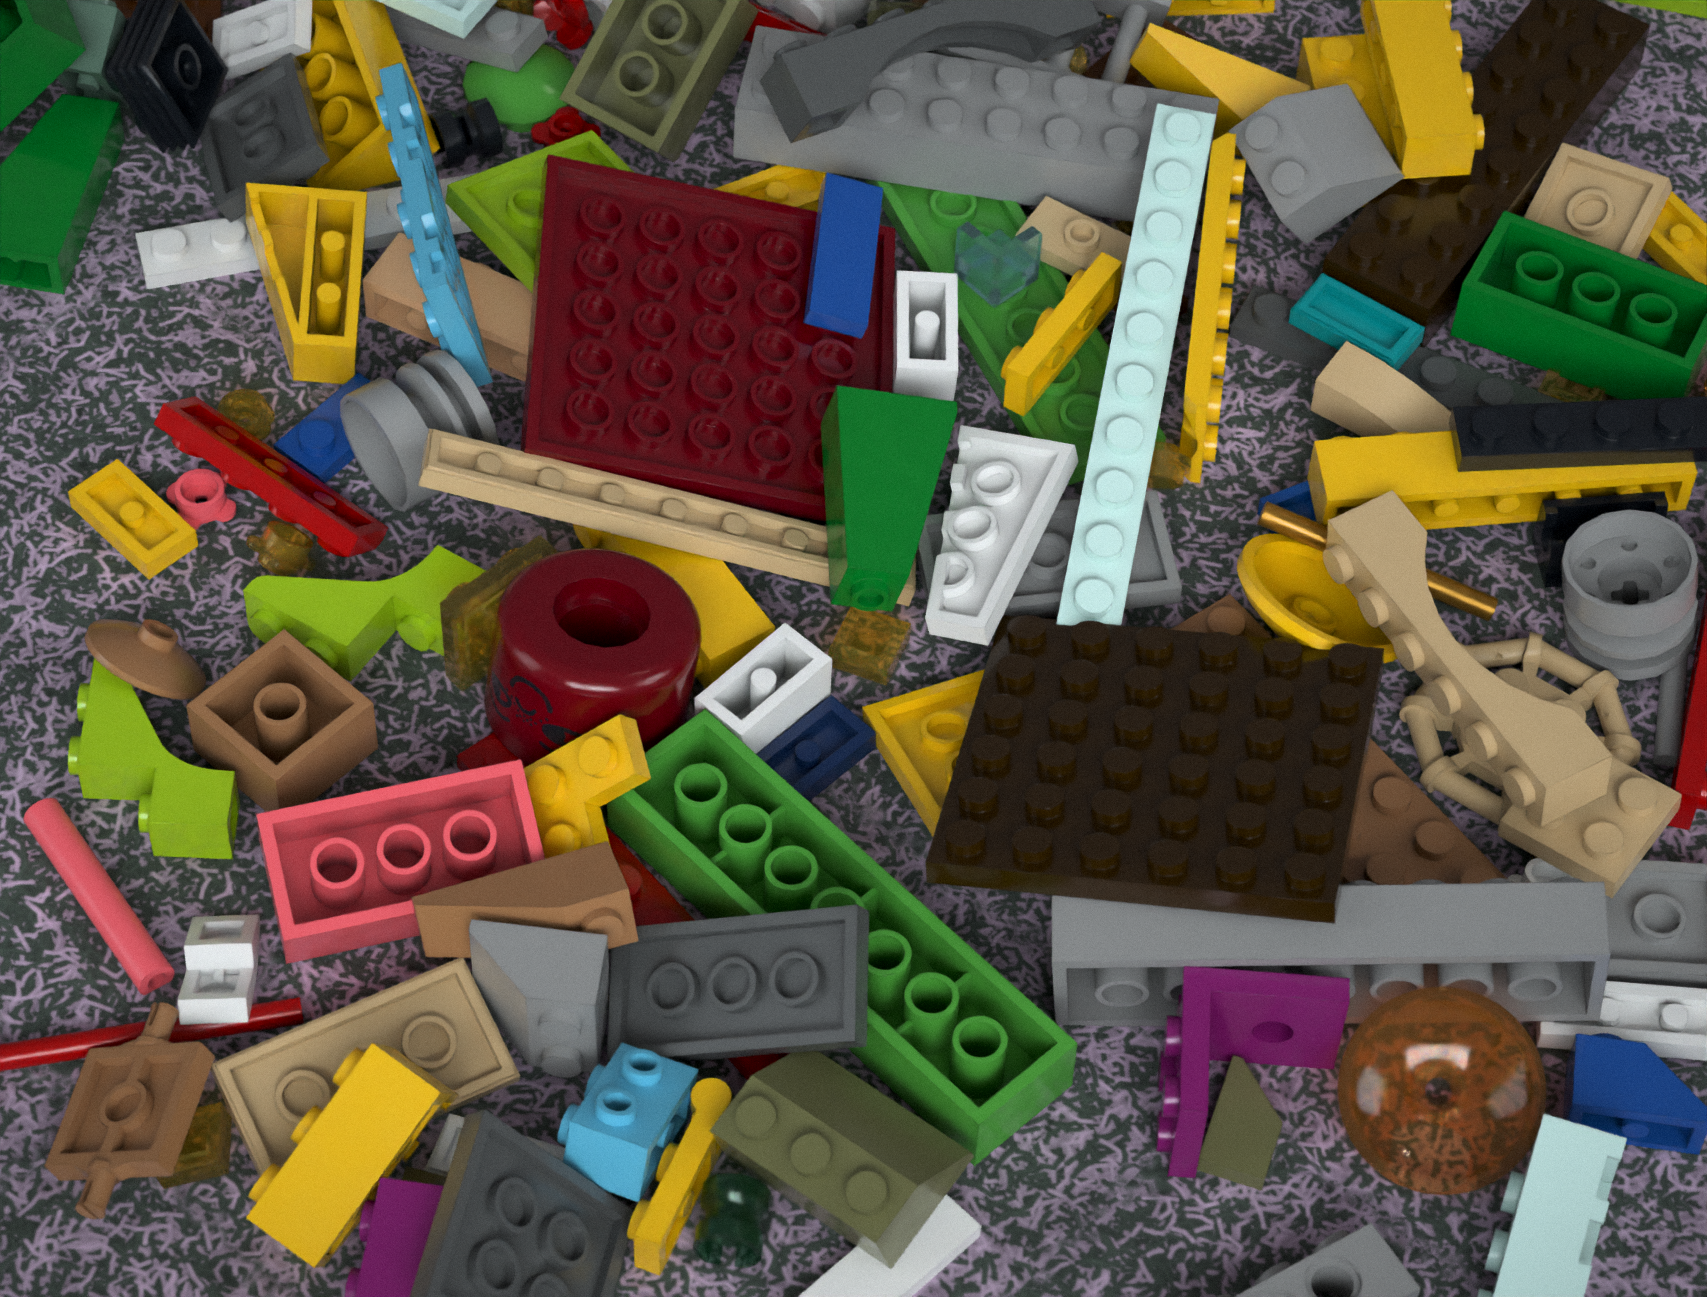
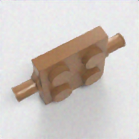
(130, 1111)

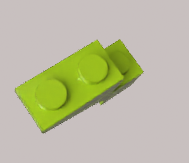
(353, 619)
(121, 758)

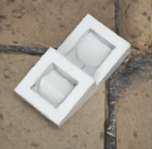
(219, 969)

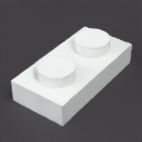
(262, 35)

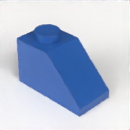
(1631, 1094)

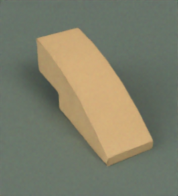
(1374, 397)

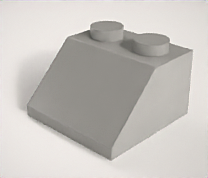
(1316, 157)
(545, 991)

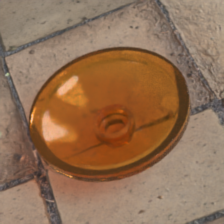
(1492, 1082)

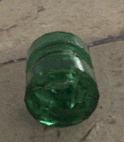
(733, 1214)

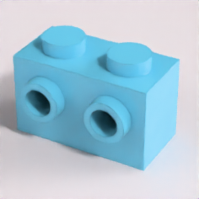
(627, 1120)

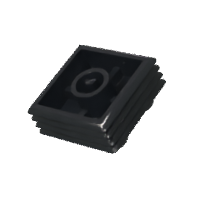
(166, 72)

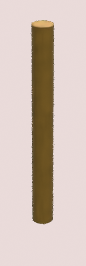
(1440, 586)

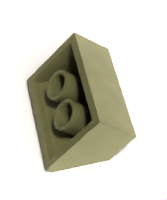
(841, 1151)

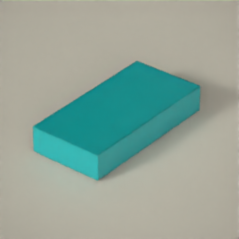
(1343, 314)

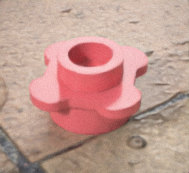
(201, 485)

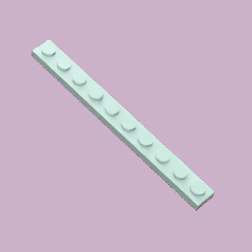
(1136, 369)

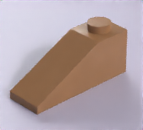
(562, 892)

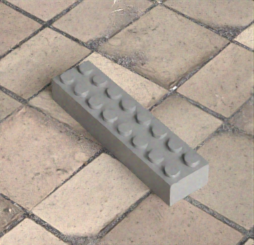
(973, 130)
(1519, 944)

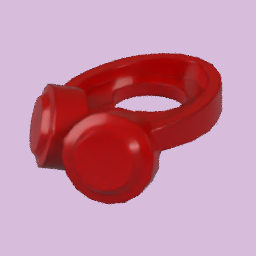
(567, 18)

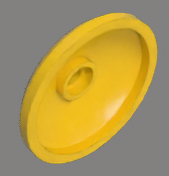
(1300, 598)

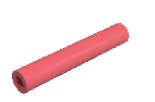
(98, 896)

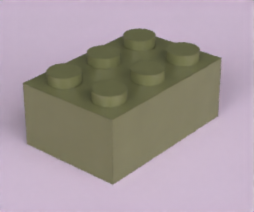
(657, 67)

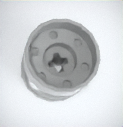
(391, 422)
(1630, 594)

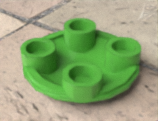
(523, 96)

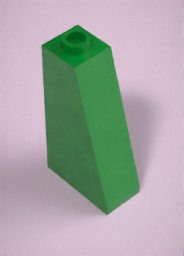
(54, 191)
(878, 486)

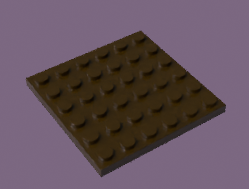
(1161, 769)

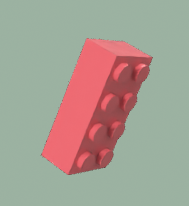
(353, 861)

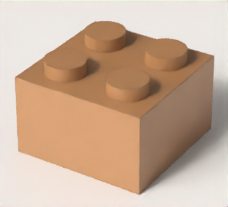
(283, 724)

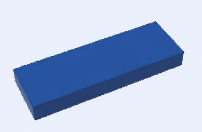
(843, 255)

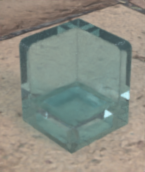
(997, 264)

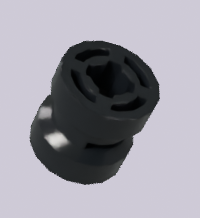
(467, 132)

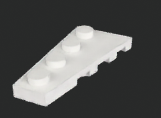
(995, 518)

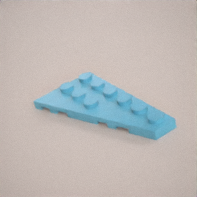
(428, 225)

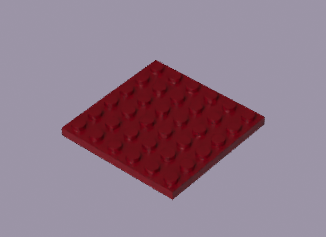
(681, 340)

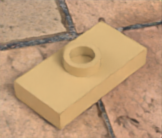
(1074, 239)

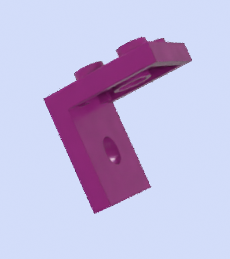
(1244, 1015)

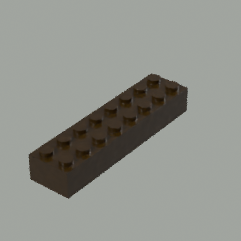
(1534, 90)

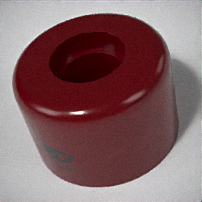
(588, 642)

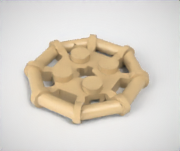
(1447, 773)

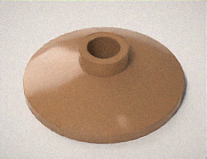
(146, 657)

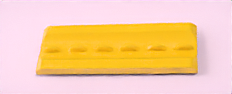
(1211, 306)

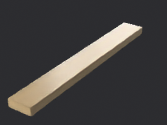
(629, 508)

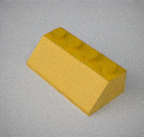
(343, 75)

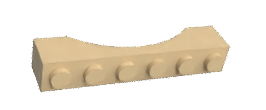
(1535, 746)

